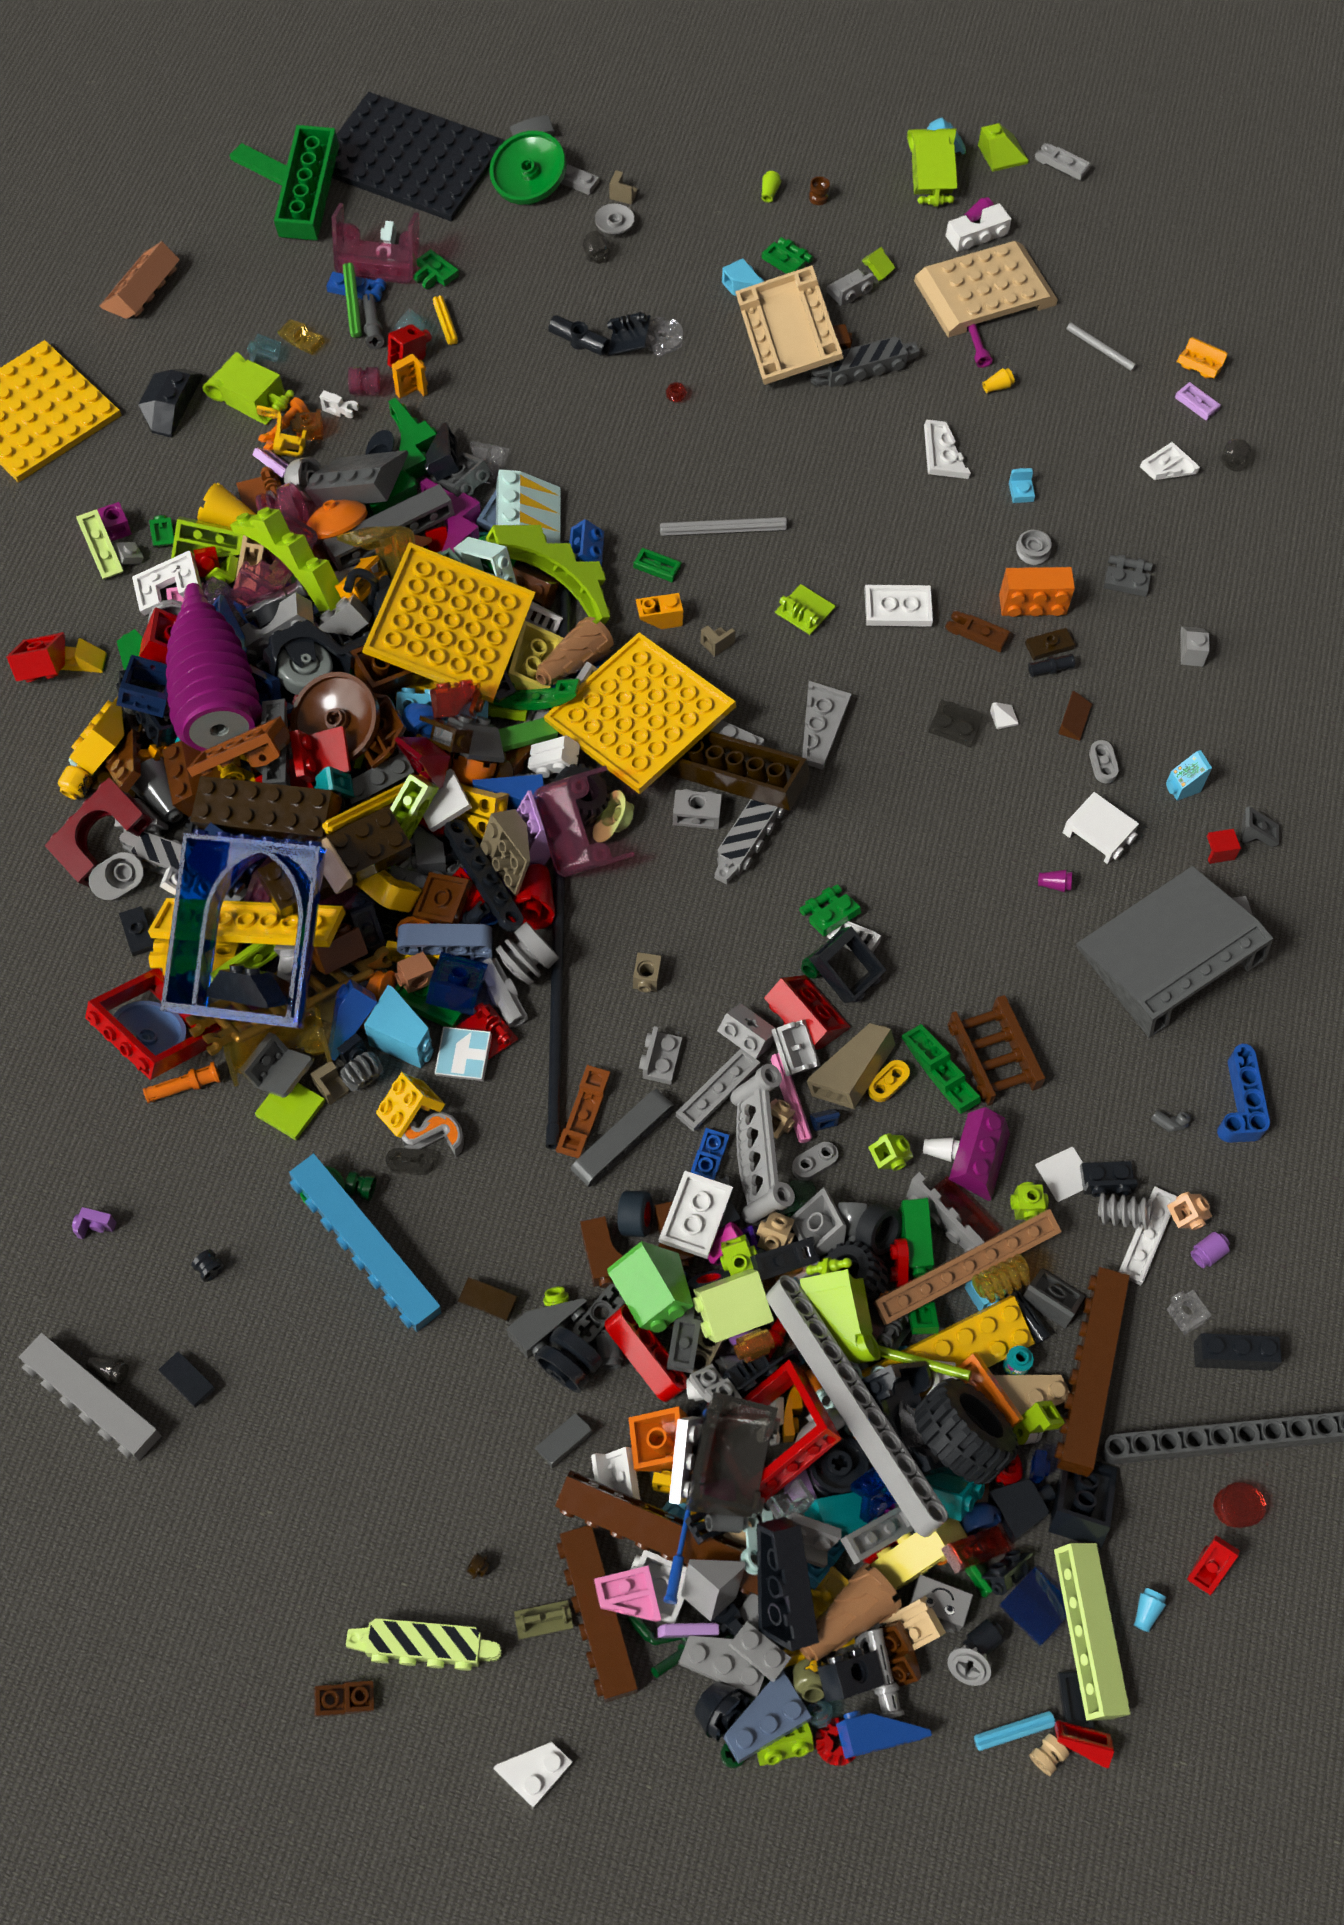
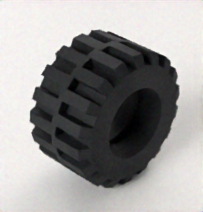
(597, 797)
(869, 1264)

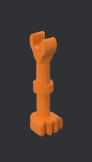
(297, 406)

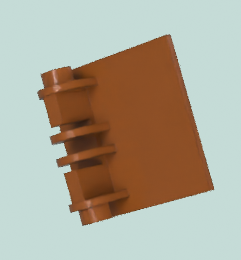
(251, 488)

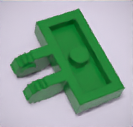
(437, 268)

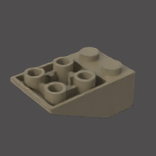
(507, 847)

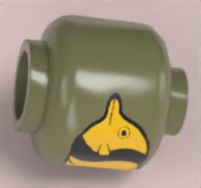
(807, 1680)

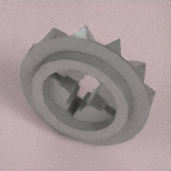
(958, 1666)

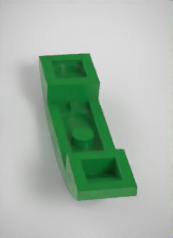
(542, 698)

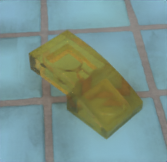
(300, 337)

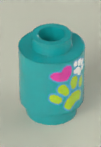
(1018, 1361)

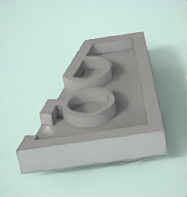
(721, 1663)

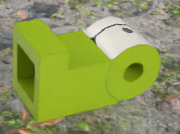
(1036, 1420)

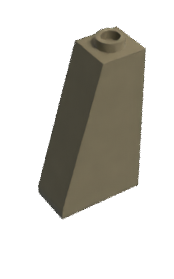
(853, 1067)

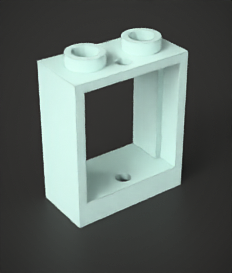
(473, 549)

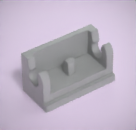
(795, 1047)

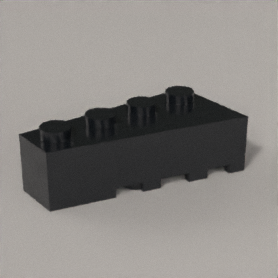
(784, 1585)

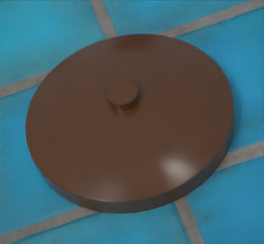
(338, 701)

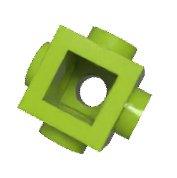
(891, 1152)
(1028, 1200)
(735, 1249)

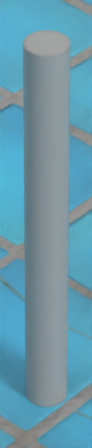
(1101, 346)

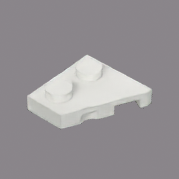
(534, 1771)

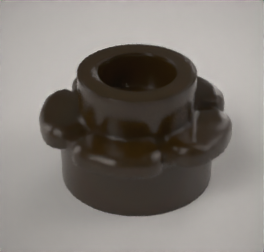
(478, 1565)

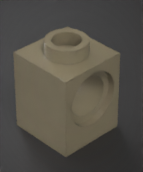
(646, 963)

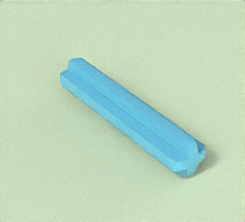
(1014, 1730)

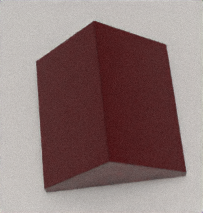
(425, 758)

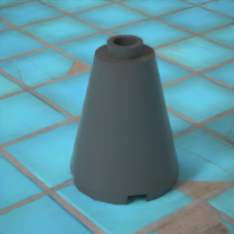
(155, 791)

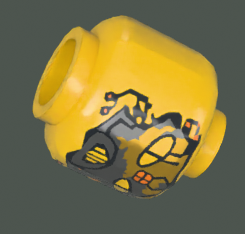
(75, 782)

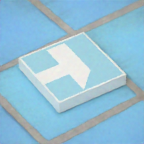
(463, 1053)

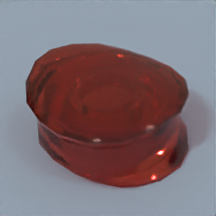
(1239, 1505)

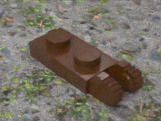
(978, 630)

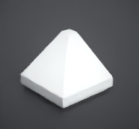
(1003, 715)

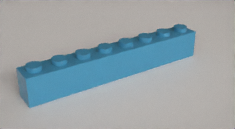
(365, 1243)

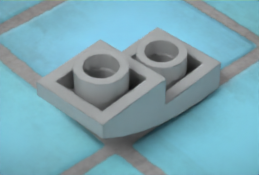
(709, 1380)

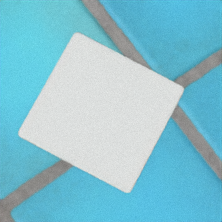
(1062, 1173)

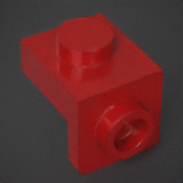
(206, 560)

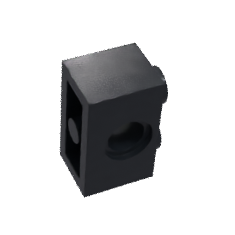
(850, 1675)

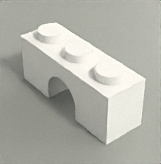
(966, 234)

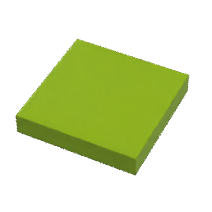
(290, 1113)

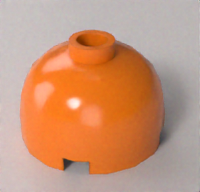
(469, 769)

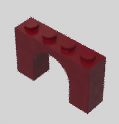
(70, 842)

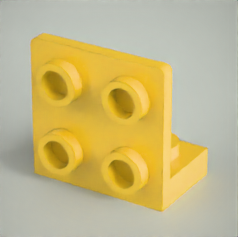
(404, 1101)

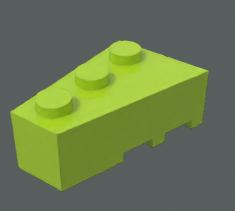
(198, 534)

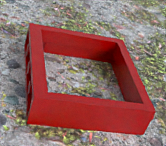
(128, 1045)
(811, 1445)

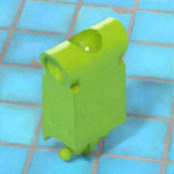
(933, 164)
(246, 386)
(842, 1307)

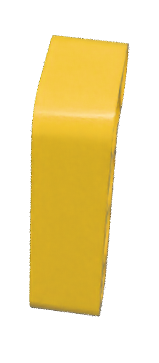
(390, 892)

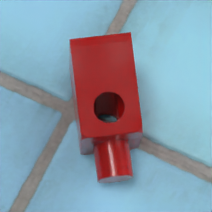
(406, 342)

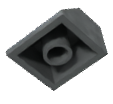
(485, 741)

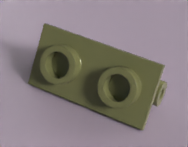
(543, 1619)

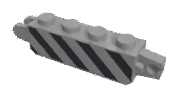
(745, 839)
(152, 850)

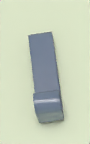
(448, 938)

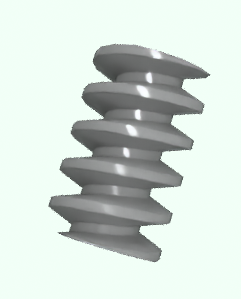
(1125, 1211)

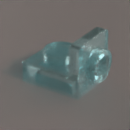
(264, 347)

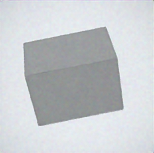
(815, 1221)
(712, 1585)

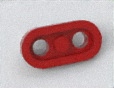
(900, 1254)

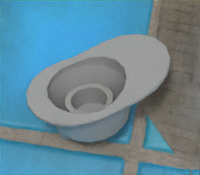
(116, 876)

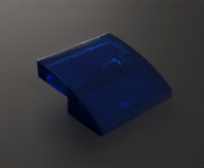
(1036, 1606)

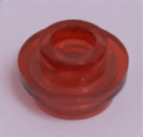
(676, 392)

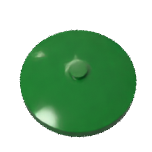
(528, 167)

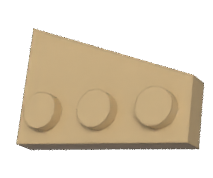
(1029, 1389)

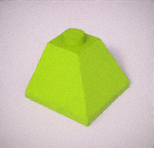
(1000, 148)

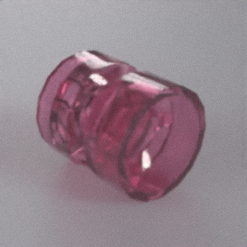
(364, 380)

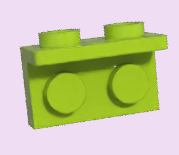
(792, 1745)

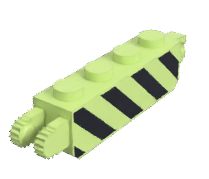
(423, 1643)

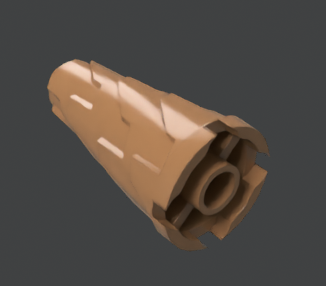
(583, 644)
(854, 1610)

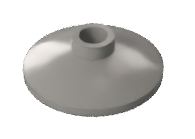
(614, 218)

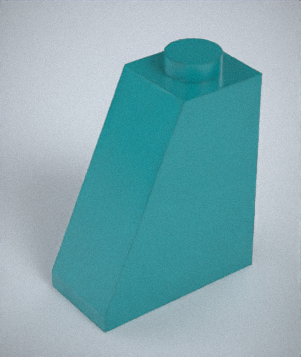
(838, 1511)

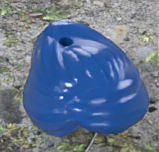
(411, 717)

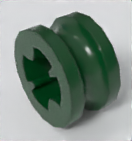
(728, 1761)

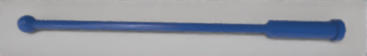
(677, 1564)

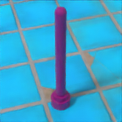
(982, 356)

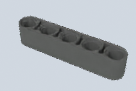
(622, 1137)

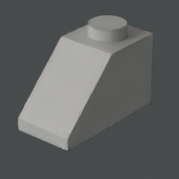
(1194, 646)

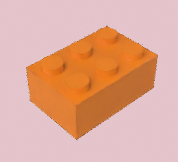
(1036, 591)

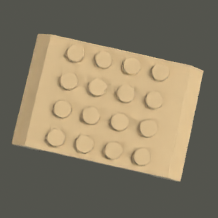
(983, 287)
(788, 325)

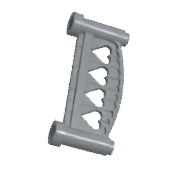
(772, 1193)

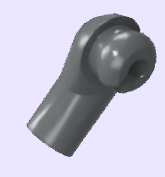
(1171, 1124)

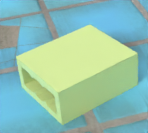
(732, 1305)

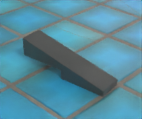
(279, 769)

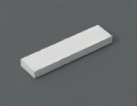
(1145, 1242)

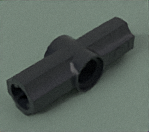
(579, 335)

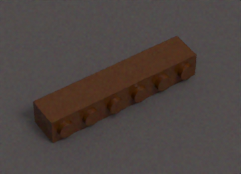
(599, 1625)

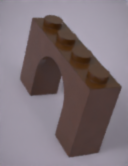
(602, 1253)

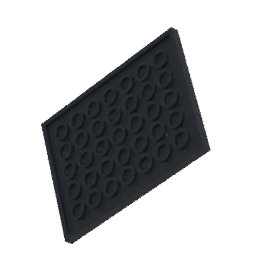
(412, 156)

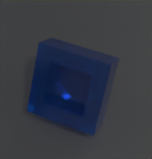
(1039, 1466)

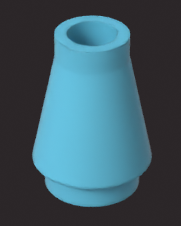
(1149, 1608)

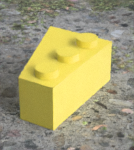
(916, 1554)

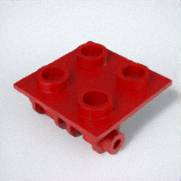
(488, 1020)

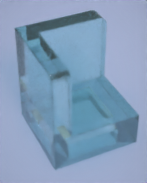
(412, 318)

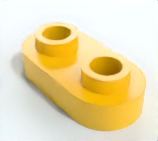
(888, 1082)

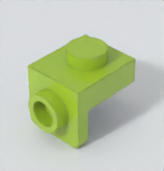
(227, 570)

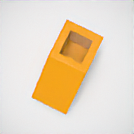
(661, 610)

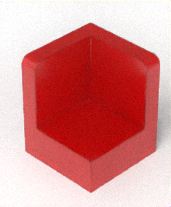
(1223, 846)

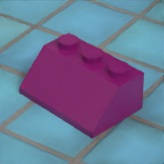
(980, 1152)

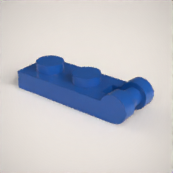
(364, 286)

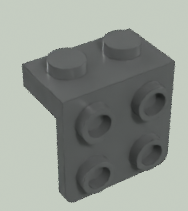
(275, 1067)

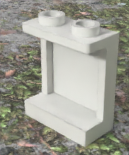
(1102, 826)

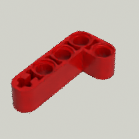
(645, 1354)

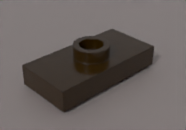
(1049, 644)

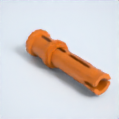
(193, 1079)

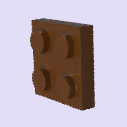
(442, 898)

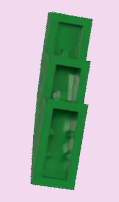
(940, 1069)

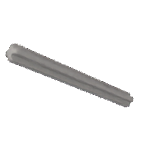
(723, 526)

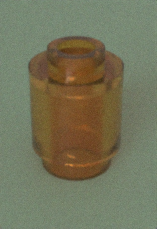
(754, 1345)

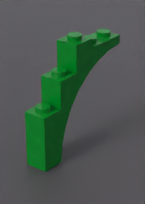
(415, 439)

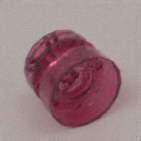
(287, 499)

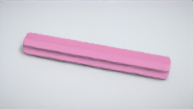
(790, 1096)

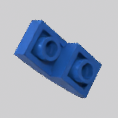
(710, 1154)

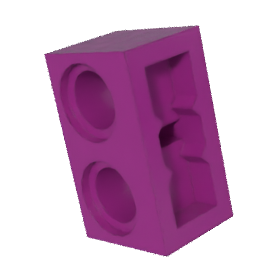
(114, 521)

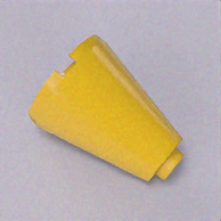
(221, 506)

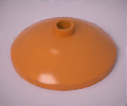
(337, 517)

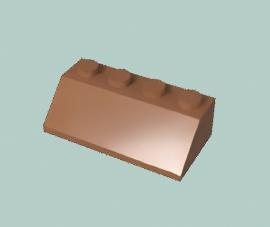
(141, 282)

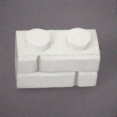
(553, 755)

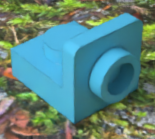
(1021, 485)

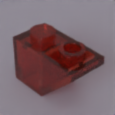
(452, 699)

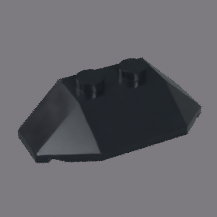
(168, 399)
(249, 987)

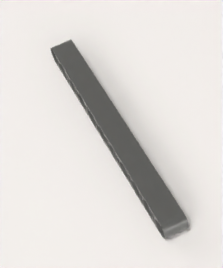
(1230, 1433)

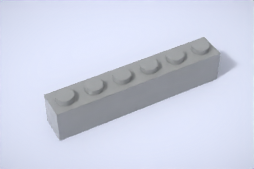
(90, 1397)

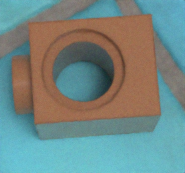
(414, 972)

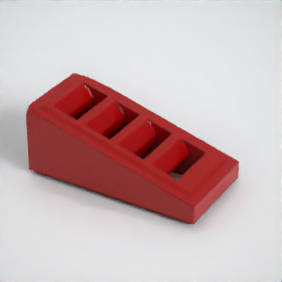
(1087, 1742)

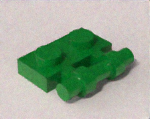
(786, 256)
(833, 915)

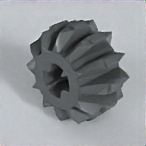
(361, 1071)

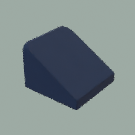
(824, 1119)

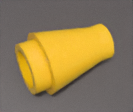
(1000, 380)

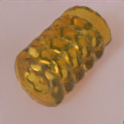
(1002, 1277)

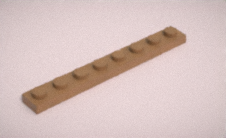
(963, 1267)

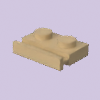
(919, 1622)

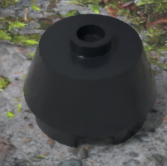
(720, 1708)

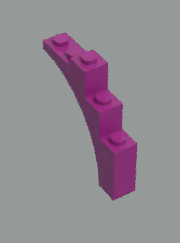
(463, 522)

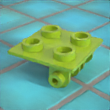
(804, 609)

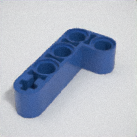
(1245, 1092)

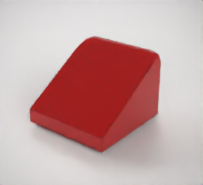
(438, 537)

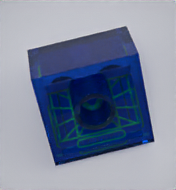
(456, 983)

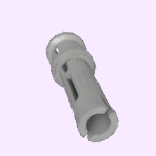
(887, 1693)

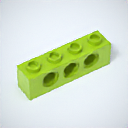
(413, 802)

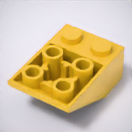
(99, 737)

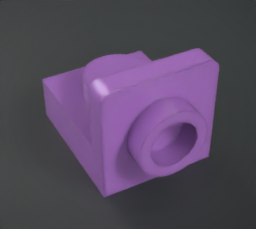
(94, 1220)

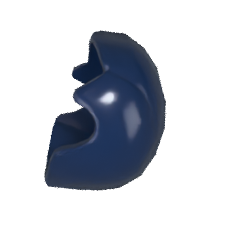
(982, 1516)

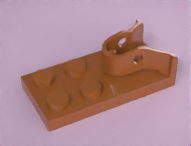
(256, 745)

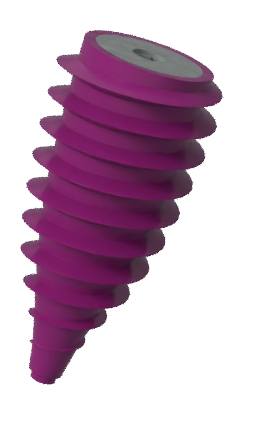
(208, 676)

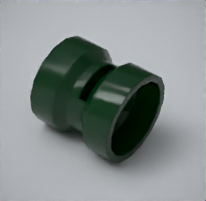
(360, 1185)

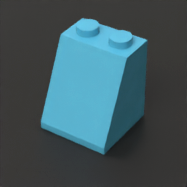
(398, 1030)

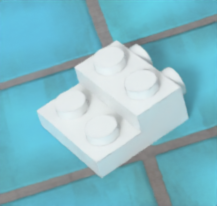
(660, 1573)

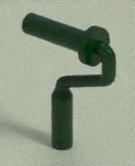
(648, 1636)

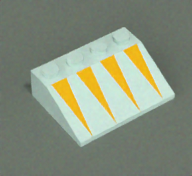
(528, 501)

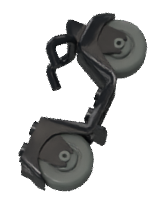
(307, 652)

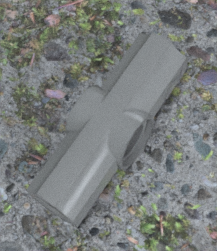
(504, 994)

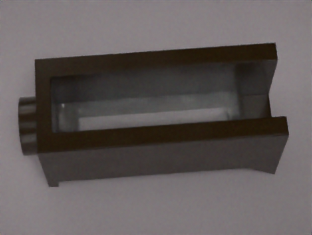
(448, 735)

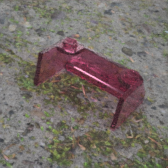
(371, 258)
(565, 828)

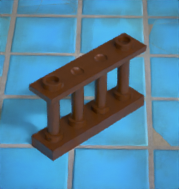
(1011, 1033)

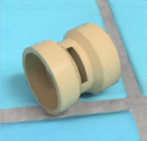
(1049, 1755)

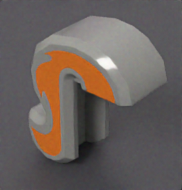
(432, 1129)

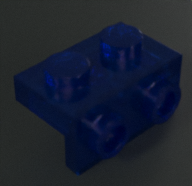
(874, 1495)

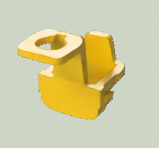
(283, 441)

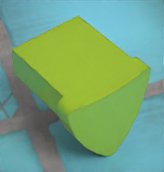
(879, 263)

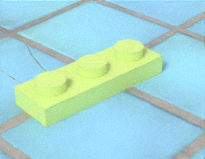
(99, 544)

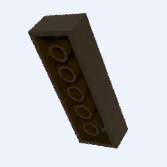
(744, 769)
(264, 808)
(363, 847)

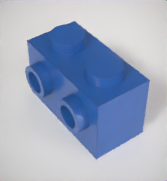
(587, 541)

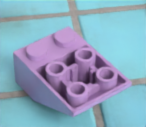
(537, 839)

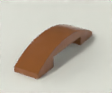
(584, 1112)

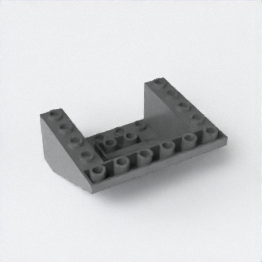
(1173, 947)

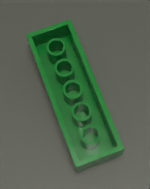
(306, 182)

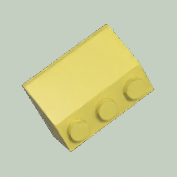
(530, 650)

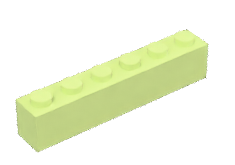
(1091, 1632)

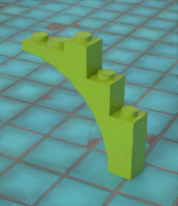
(272, 532)
(582, 579)

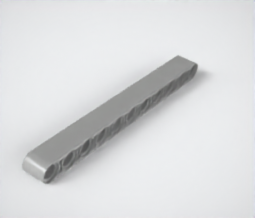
(857, 1407)

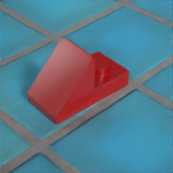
(1213, 1564)

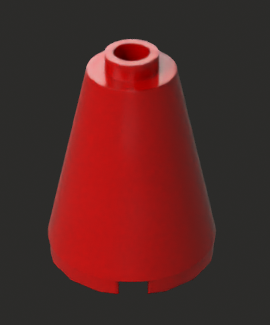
(536, 897)

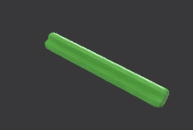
(352, 300)

